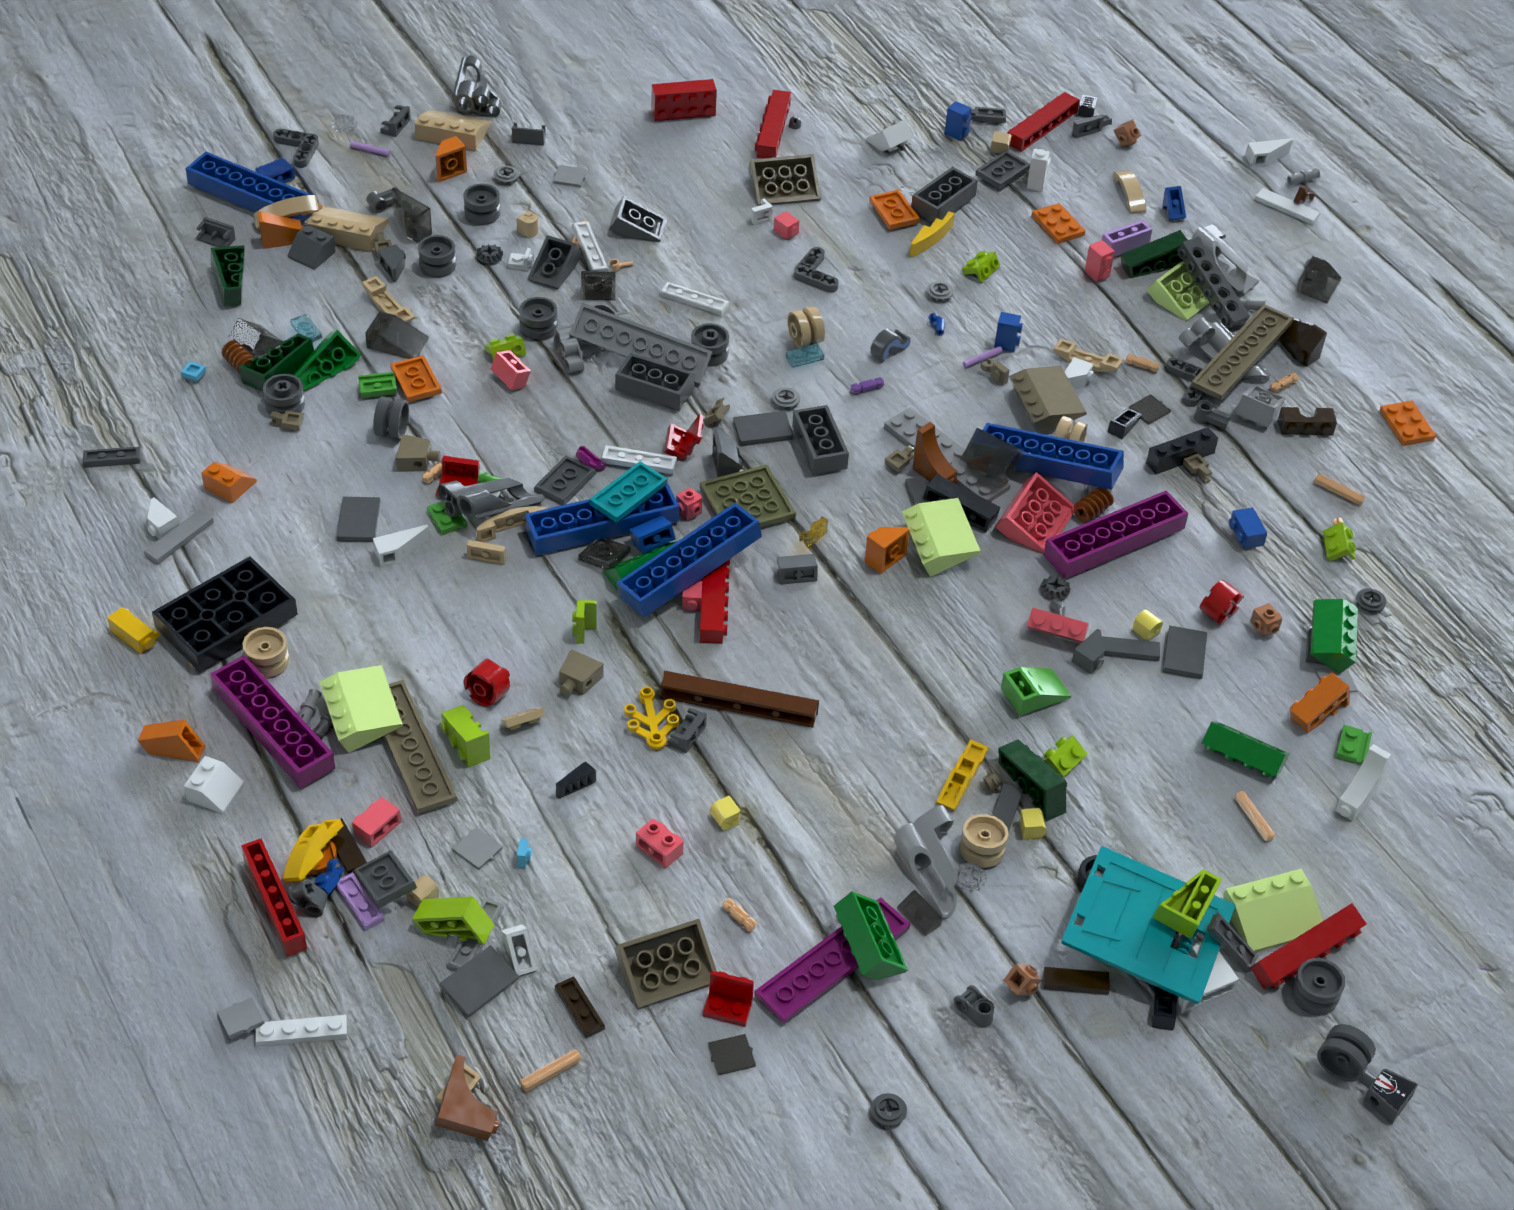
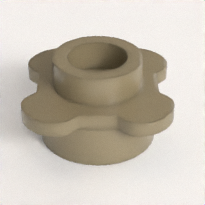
(992, 781)

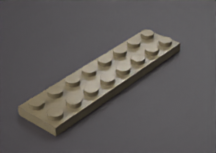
(1242, 352)
(417, 756)

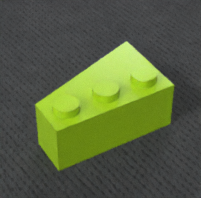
(466, 735)
(1188, 905)
(454, 917)

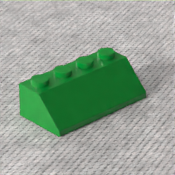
(628, 566)
(1334, 633)
(1245, 749)
(869, 937)

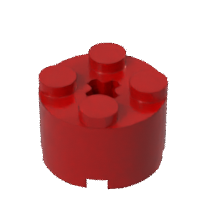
(1221, 602)
(487, 683)

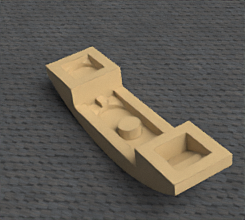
(1132, 190)
(290, 207)
(384, 301)
(1068, 351)
(503, 521)

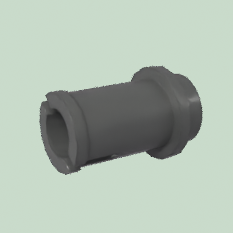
(323, 726)

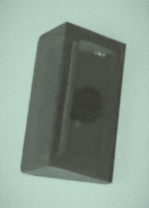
(920, 913)

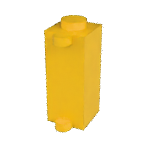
(132, 630)

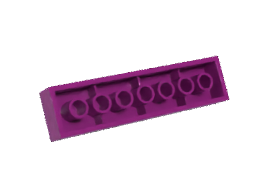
(1115, 534)
(272, 721)

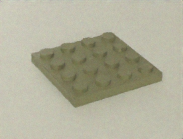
(754, 491)

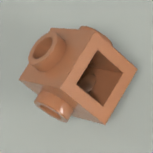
(1127, 133)
(1266, 620)
(1023, 980)

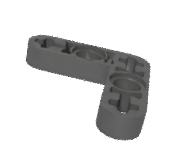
(301, 158)
(806, 272)
(1178, 368)

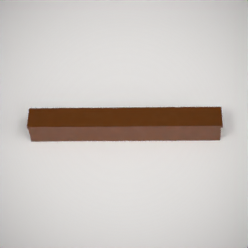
(739, 699)

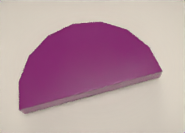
(589, 458)

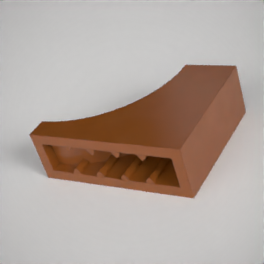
(929, 458)
(461, 1110)

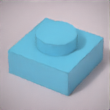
(193, 371)
(524, 853)

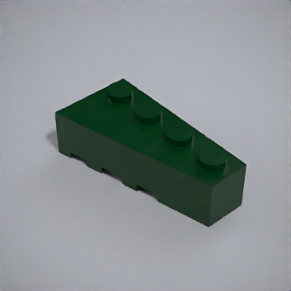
(1153, 256)
(228, 272)
(277, 361)
(1035, 777)

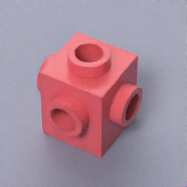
(689, 503)

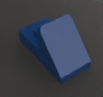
(1174, 203)

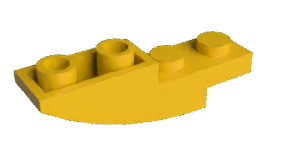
(308, 849)

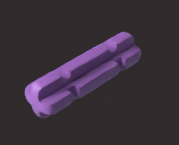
(867, 385)

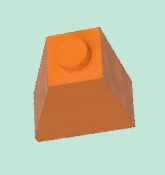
(277, 229)
(172, 740)

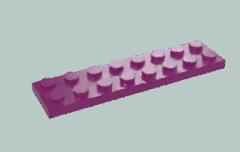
(818, 970)

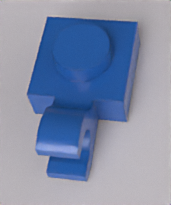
(328, 880)

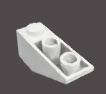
(1265, 152)
(398, 545)

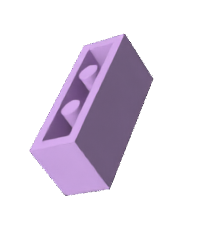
(1128, 237)

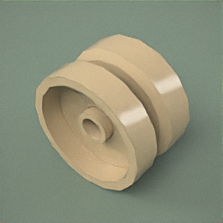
(806, 327)
(1066, 429)
(267, 650)
(983, 840)

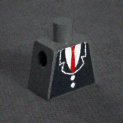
(1388, 1093)

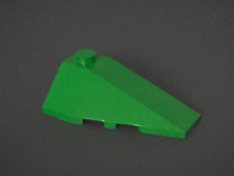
(327, 359)

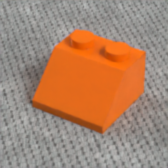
(450, 159)
(226, 481)
(886, 547)

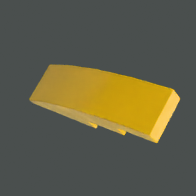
(931, 235)
(962, 775)

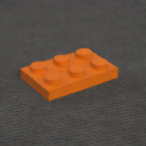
(894, 209)
(1058, 223)
(416, 378)
(1407, 423)

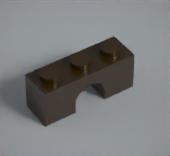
(1295, 423)

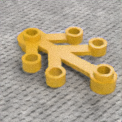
(655, 739)

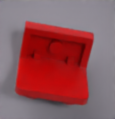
(681, 441)
(459, 469)

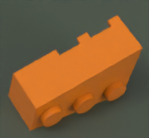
(1320, 702)

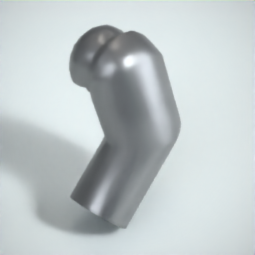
(1058, 607)

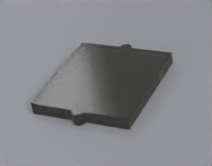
(1150, 409)
(731, 1054)

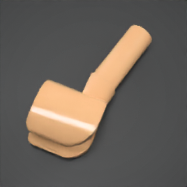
(614, 263)

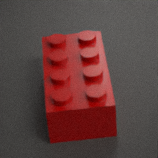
(683, 99)

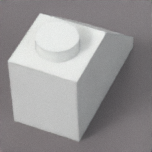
(1079, 372)
(160, 519)
(519, 949)

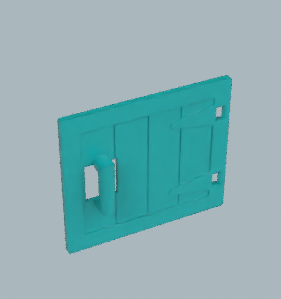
(1124, 934)

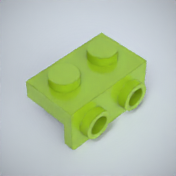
(982, 265)
(511, 342)
(1339, 542)
(585, 618)
(1065, 755)

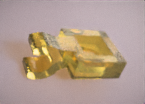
(817, 531)

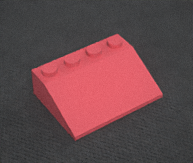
(1035, 514)

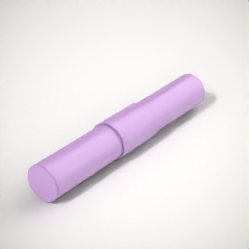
(368, 148)
(983, 356)

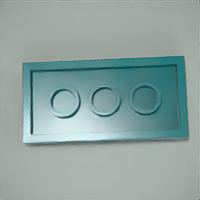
(628, 491)

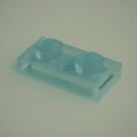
(304, 326)
(805, 355)

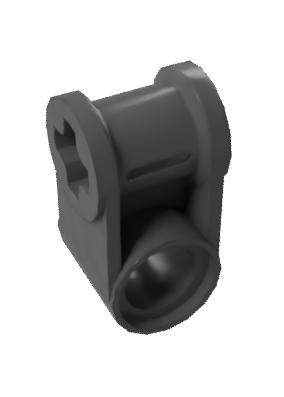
(308, 897)
(975, 1006)

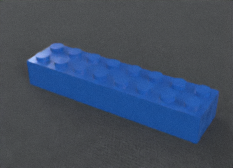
(238, 183)
(1063, 457)
(582, 524)
(689, 559)

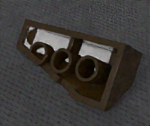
(1303, 341)

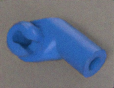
(937, 322)

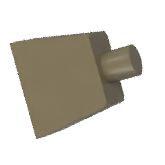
(415, 454)
(579, 673)

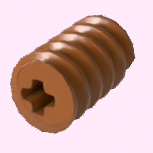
(236, 354)
(1093, 504)

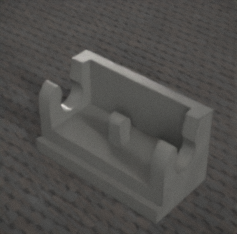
(397, 122)
(528, 136)
(216, 233)
(797, 568)
(688, 730)

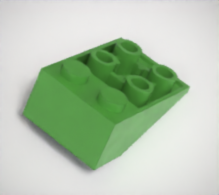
(1033, 688)

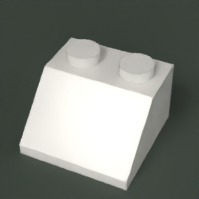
(891, 136)
(213, 785)

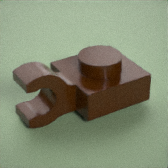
(1303, 195)

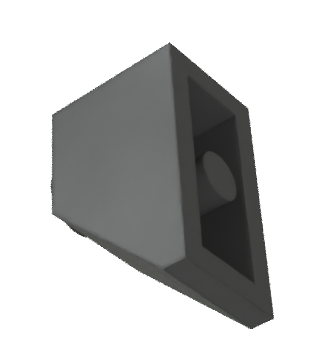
(392, 261)
(1090, 652)

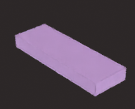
(359, 901)

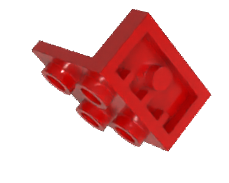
(729, 998)

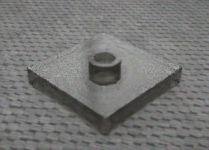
(604, 553)

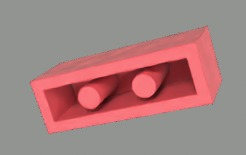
(1057, 625)

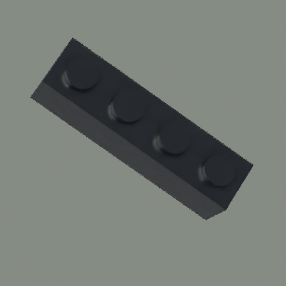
(1173, 452)
(977, 509)

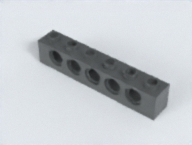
(1213, 283)

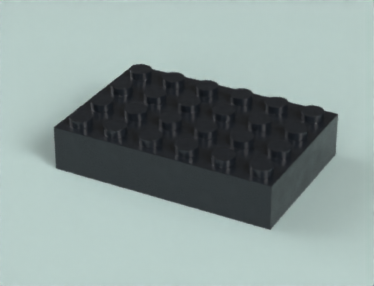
(221, 612)

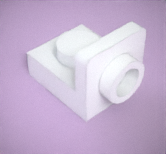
(761, 213)
(521, 261)

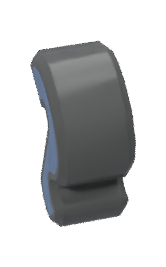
(889, 339)

